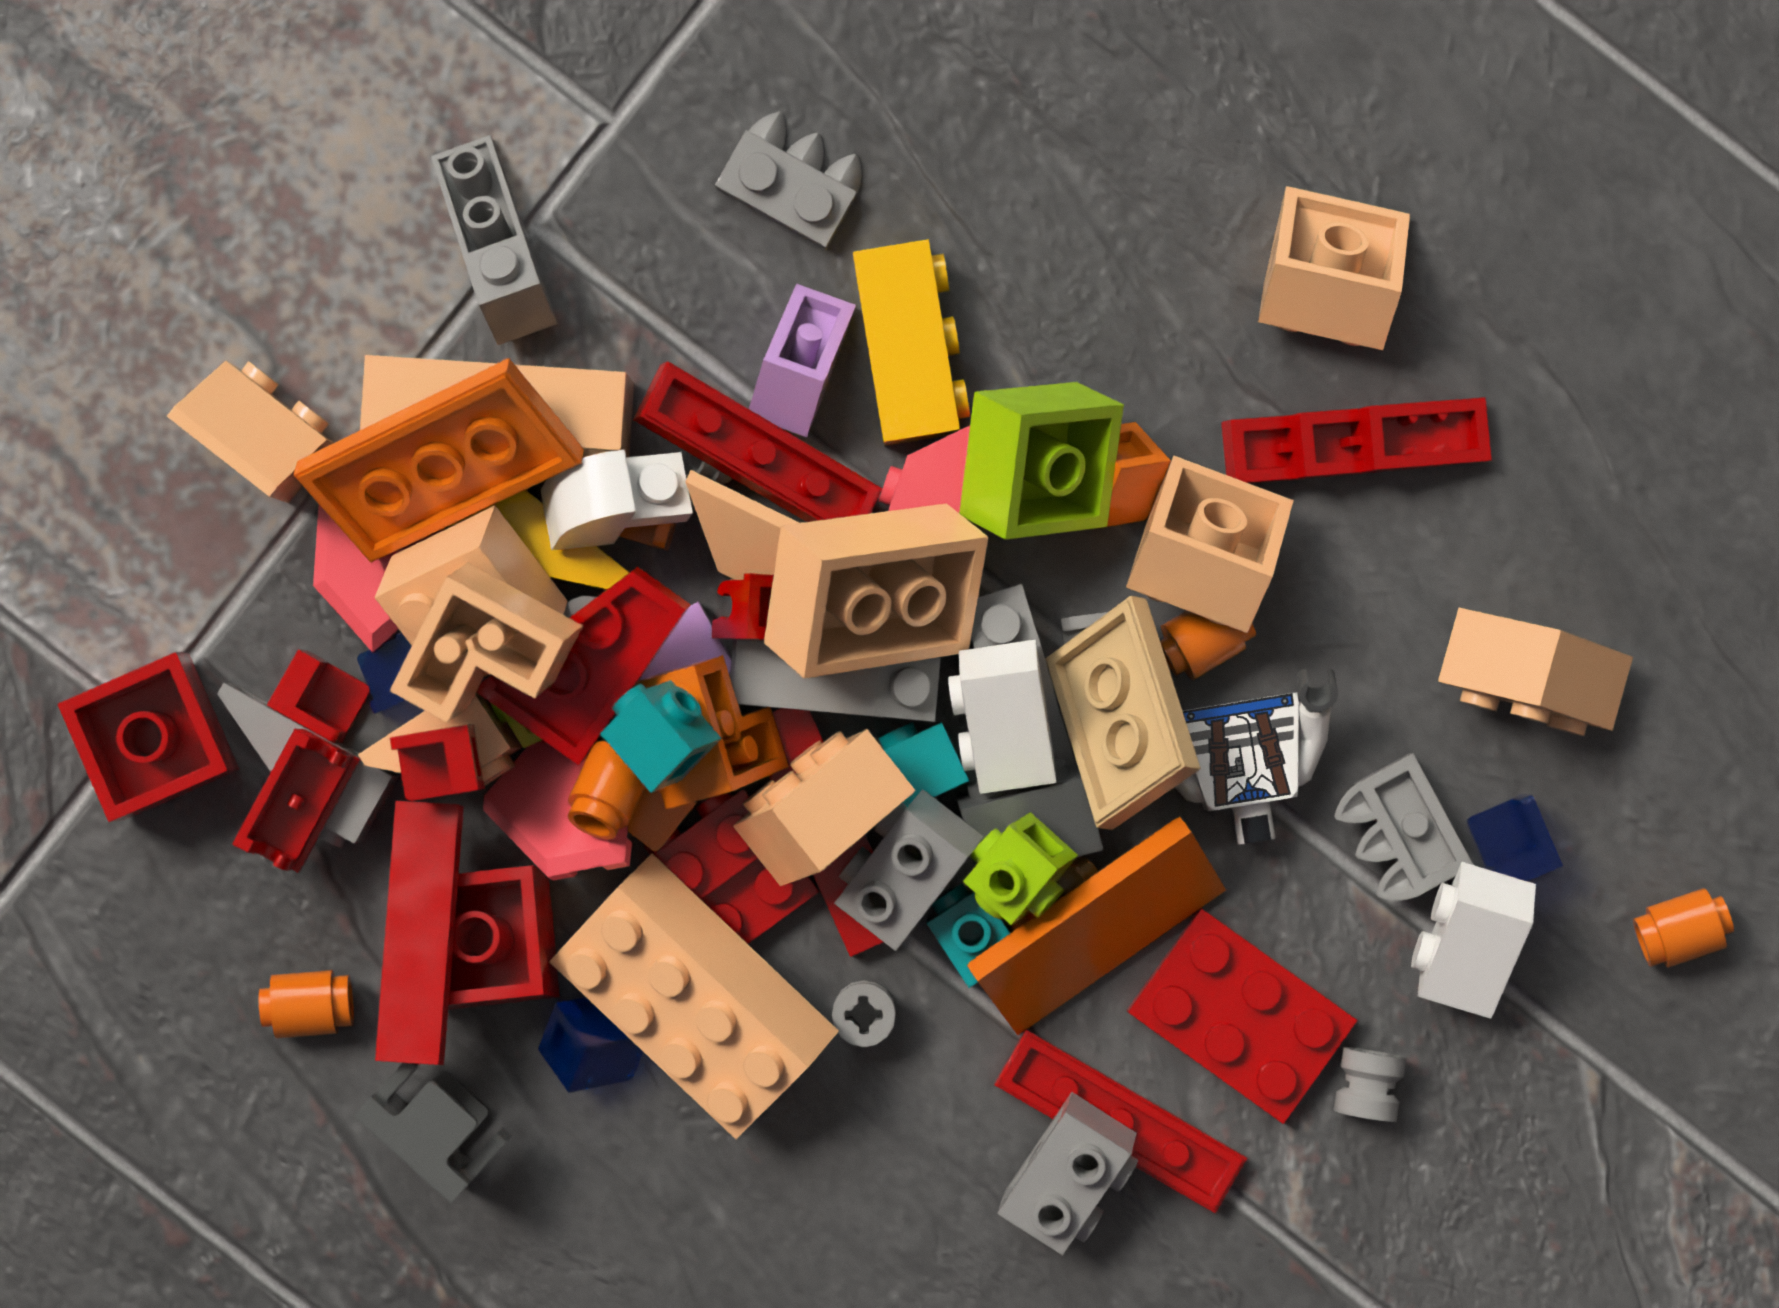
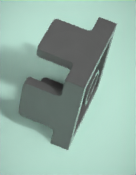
(431, 1129)

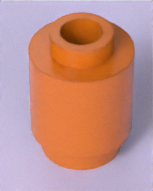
(1199, 645)
(604, 794)
(1683, 928)
(307, 1004)

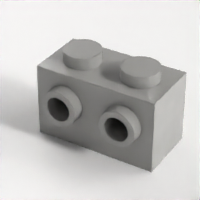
(907, 869)
(1068, 1175)

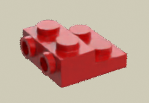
(727, 873)

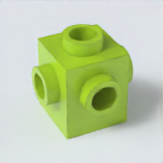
(1019, 869)

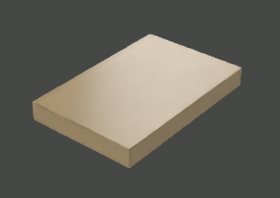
(1122, 713)

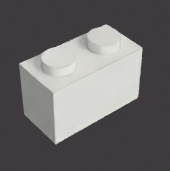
(1005, 717)
(1475, 939)

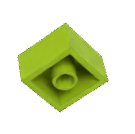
(1040, 459)

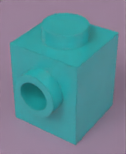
(660, 733)
(924, 759)
(964, 929)

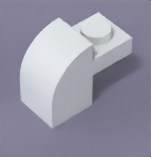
(612, 493)

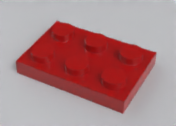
(1241, 1015)

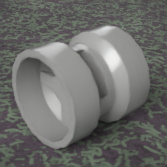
(1370, 1080)

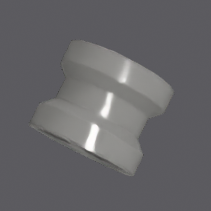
(864, 1002)

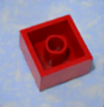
(148, 736)
(503, 938)

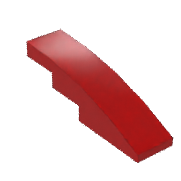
(1357, 440)

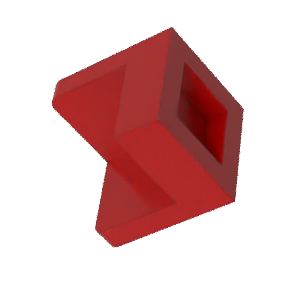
(319, 696)
(439, 762)

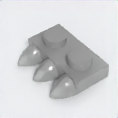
(790, 183)
(1407, 828)

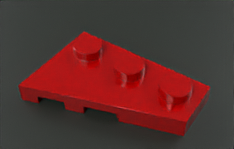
(612, 652)

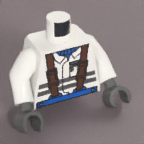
(1258, 753)

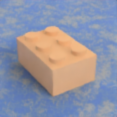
(875, 589)

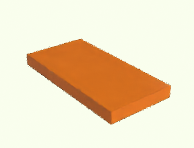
(439, 461)
(1097, 926)

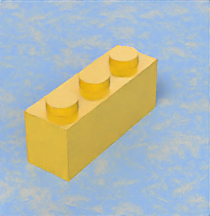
(910, 342)

